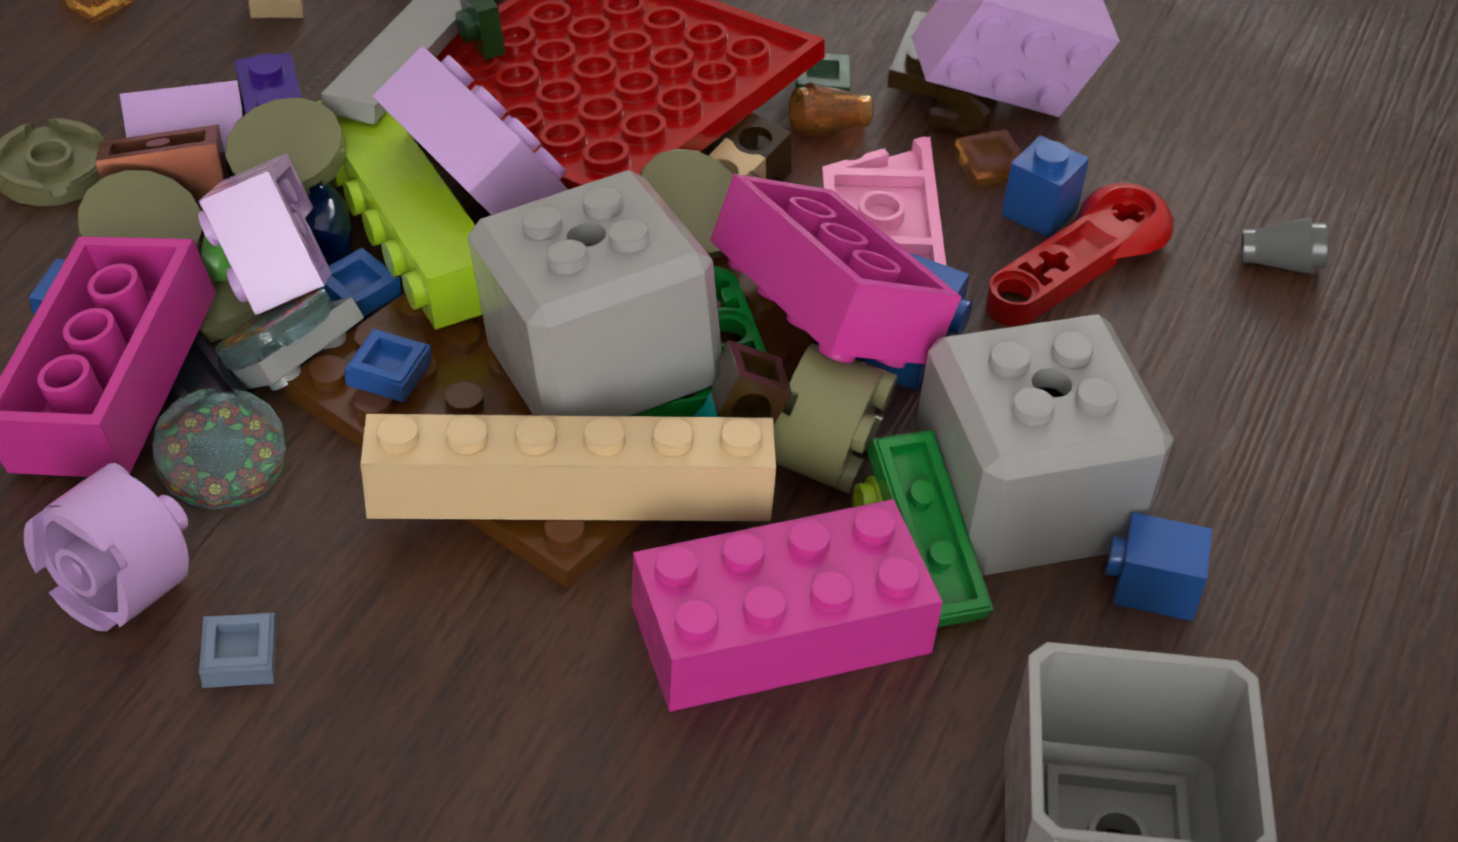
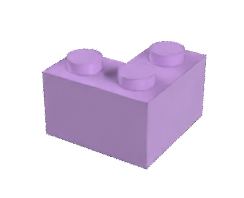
(265, 234)

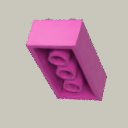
(833, 272)
(101, 355)
(783, 604)

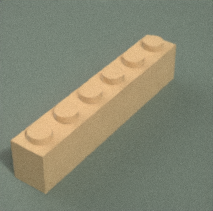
(568, 467)

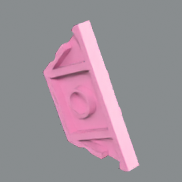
(894, 195)

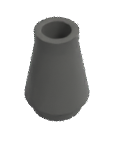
(1287, 245)

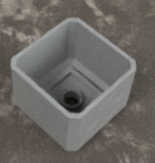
(597, 300)
(1043, 439)
(1136, 748)

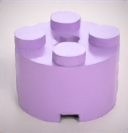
(109, 547)

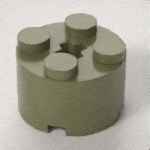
(831, 418)

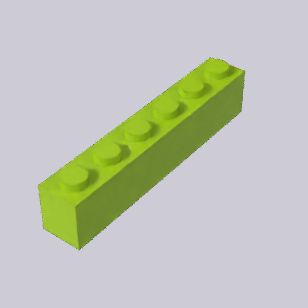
(411, 217)

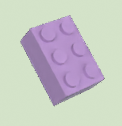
(1016, 49)
(466, 133)

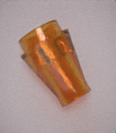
(826, 110)

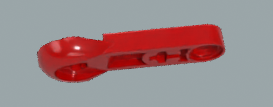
(1110, 225)

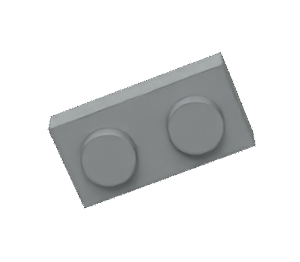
(284, 362)

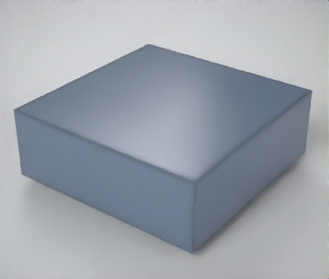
(238, 650)

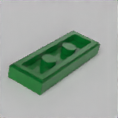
(915, 476)

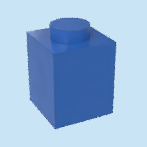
(1044, 186)
(1160, 566)

